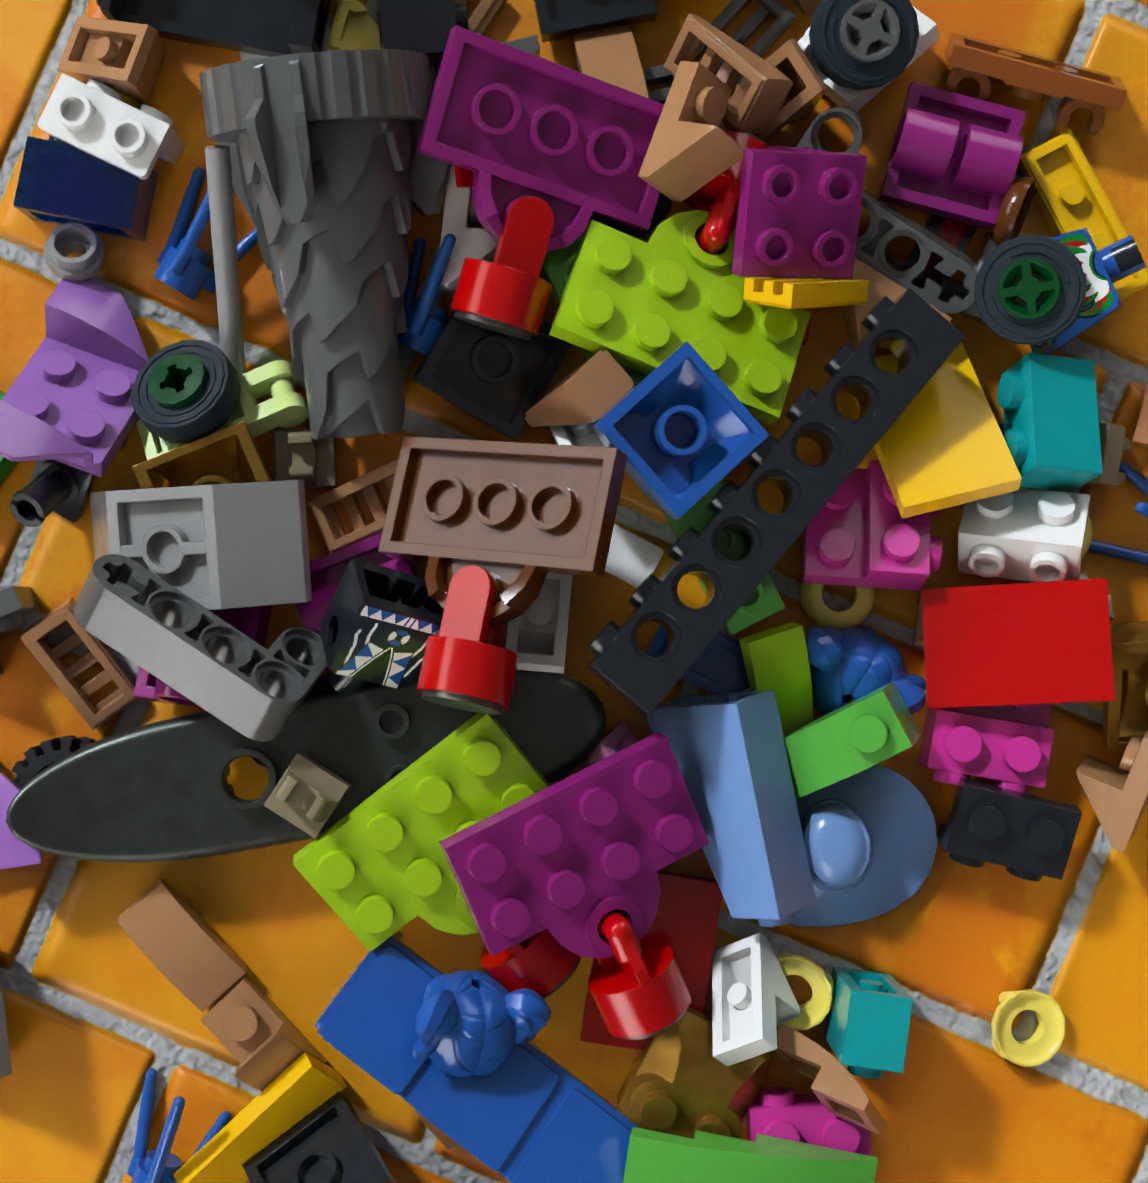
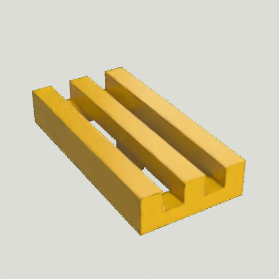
(805, 292)

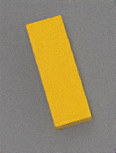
(1075, 199)
(269, 1115)

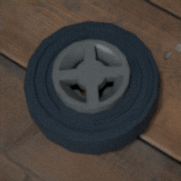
(886, 44)

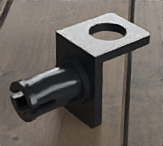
(51, 489)

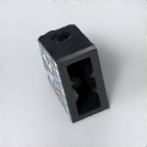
(377, 627)

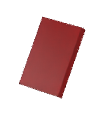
(1018, 644)
(686, 923)

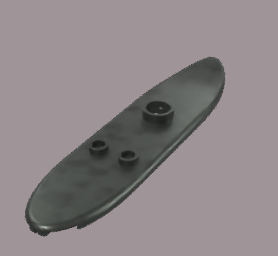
(166, 788)

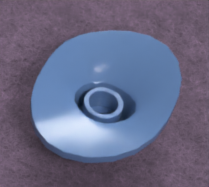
(865, 846)

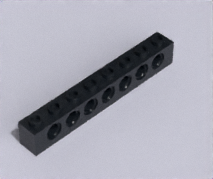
(921, 345)

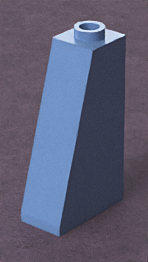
(745, 799)

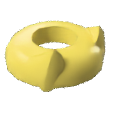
(822, 616)
(822, 987)
(1043, 1042)

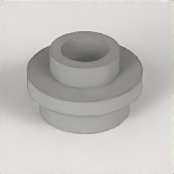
(71, 239)

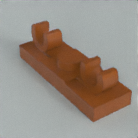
(1033, 78)

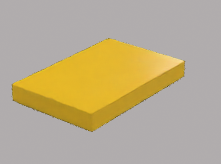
(945, 443)

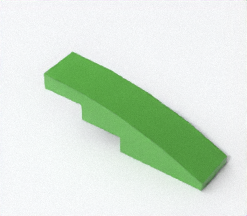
(725, 1159)

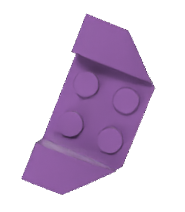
(79, 383)

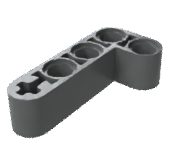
(890, 223)
(198, 651)

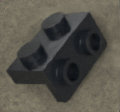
(1009, 830)

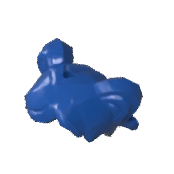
(855, 664)
(475, 1022)

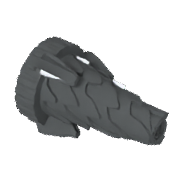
(331, 187)

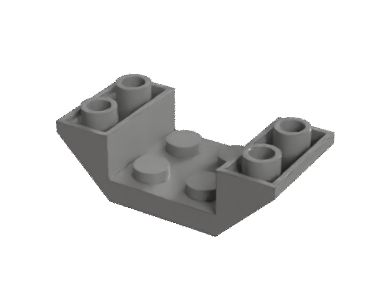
(213, 541)

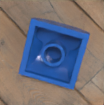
(680, 431)

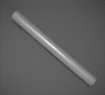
(225, 254)

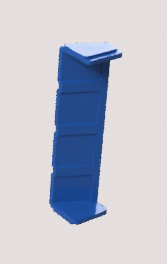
(521, 1120)

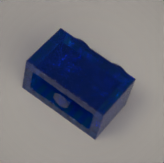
(71, 186)

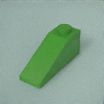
(850, 740)

